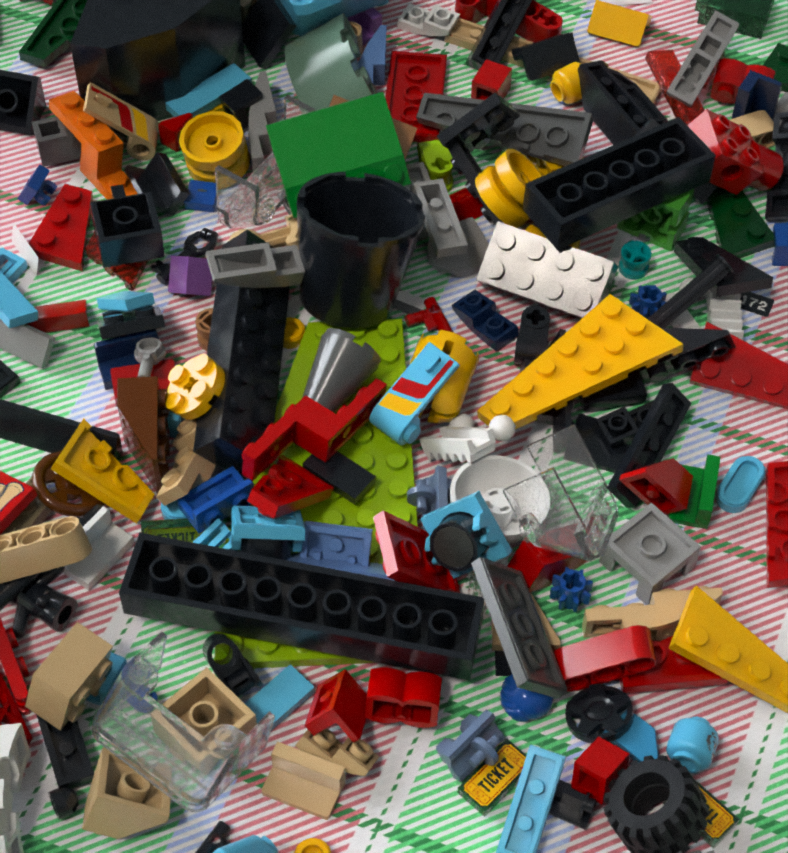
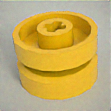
(212, 141)
(504, 186)

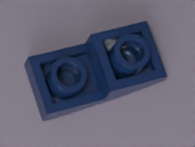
(484, 321)

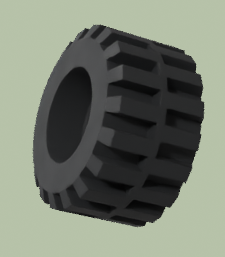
(644, 786)

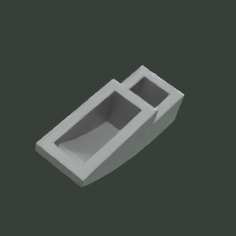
(256, 266)

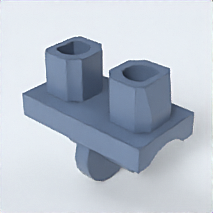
(430, 492)
(475, 745)

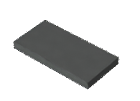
(519, 628)

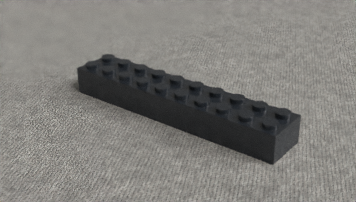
(303, 605)

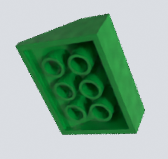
(340, 138)

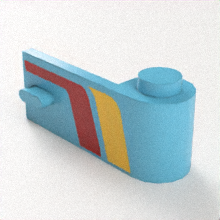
(399, 408)

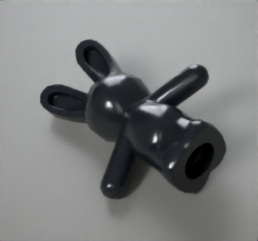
(43, 603)

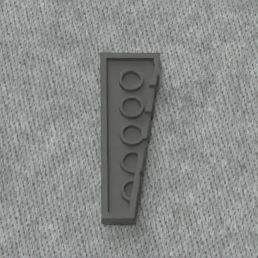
(538, 131)

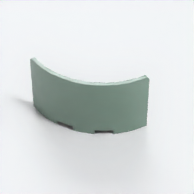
(326, 65)

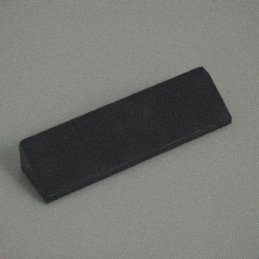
(498, 32)
(46, 430)

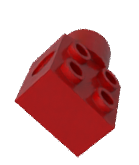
(738, 157)

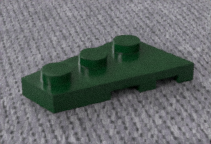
(738, 224)

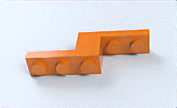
(100, 146)

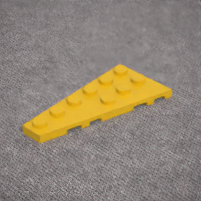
(583, 361)

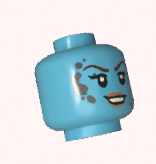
(693, 743)

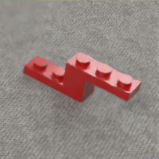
(312, 429)

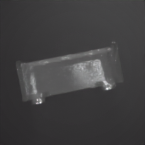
(262, 193)
(567, 502)
(166, 748)

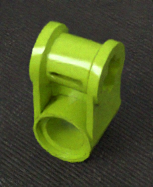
(436, 161)

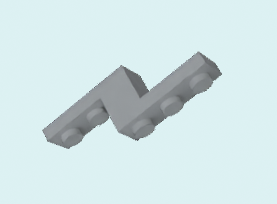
(440, 216)

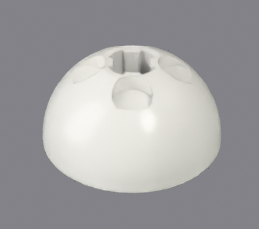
(490, 477)

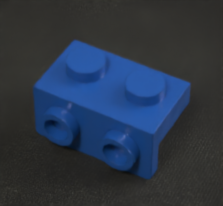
(215, 498)

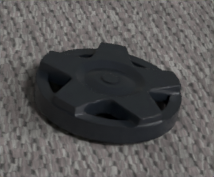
(599, 712)

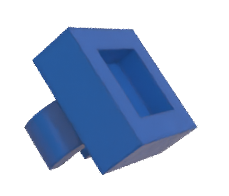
(35, 187)

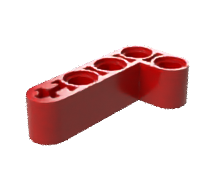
(535, 26)

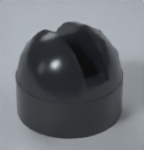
(63, 801)

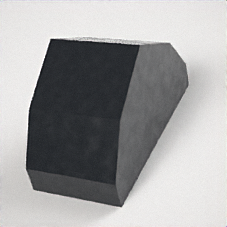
(155, 48)

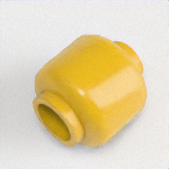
(566, 84)

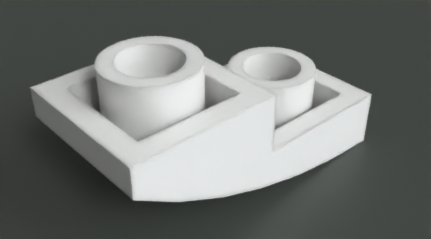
(425, 22)

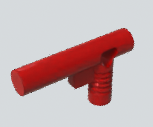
(431, 320)

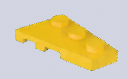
(96, 471)

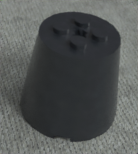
(355, 246)

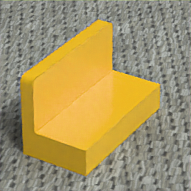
(618, 23)

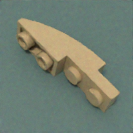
(188, 469)
(660, 615)

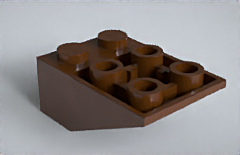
(145, 425)

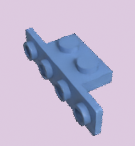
(338, 549)

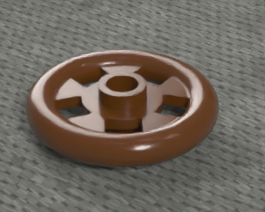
(66, 490)

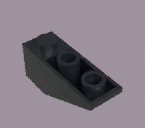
(697, 347)

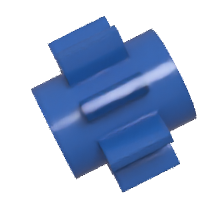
(647, 300)
(571, 589)

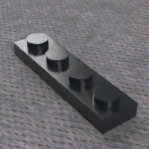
(651, 439)

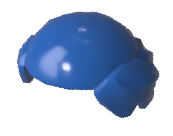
(522, 703)

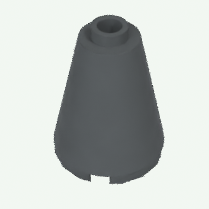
(339, 368)

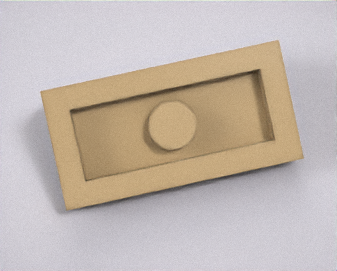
(304, 781)

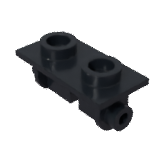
(572, 805)

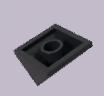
(20, 101)

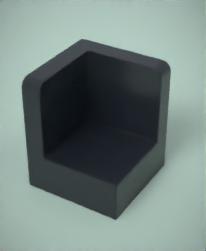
(239, 99)

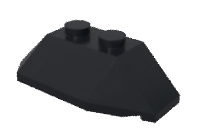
(615, 101)

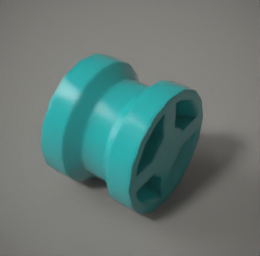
(632, 252)

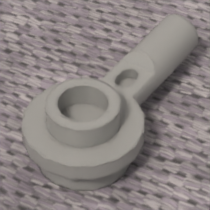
(148, 353)

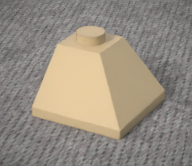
(122, 800)

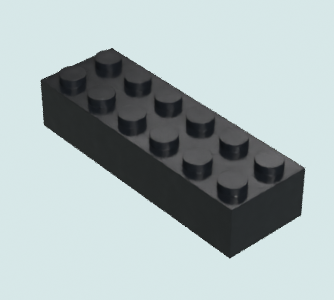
(618, 182)

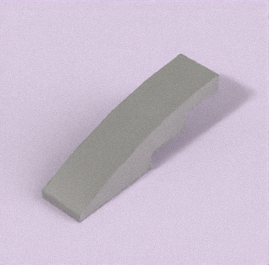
(702, 58)
(261, 114)

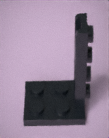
(474, 132)

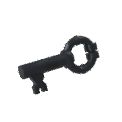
(189, 250)

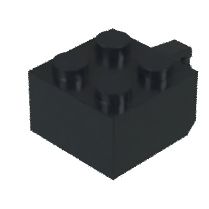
(127, 228)

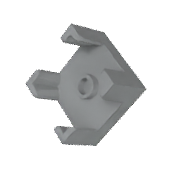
(651, 550)

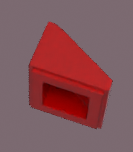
(170, 130)

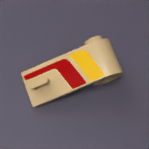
(136, 124)

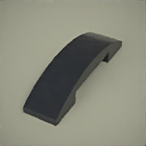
(778, 196)

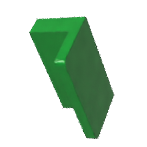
(701, 495)

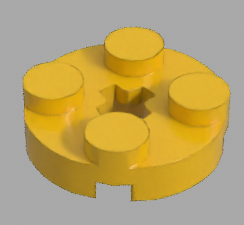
(194, 386)

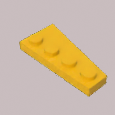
(730, 650)

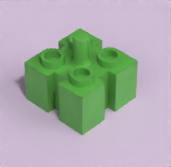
(662, 222)

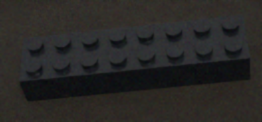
(248, 345)

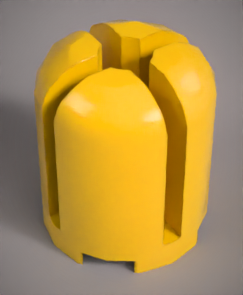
(450, 397)

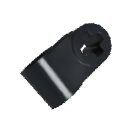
(532, 334)
(232, 670)

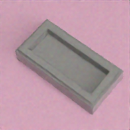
(27, 343)

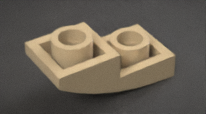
(354, 756)

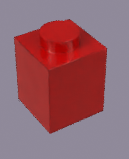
(491, 79)
(597, 768)

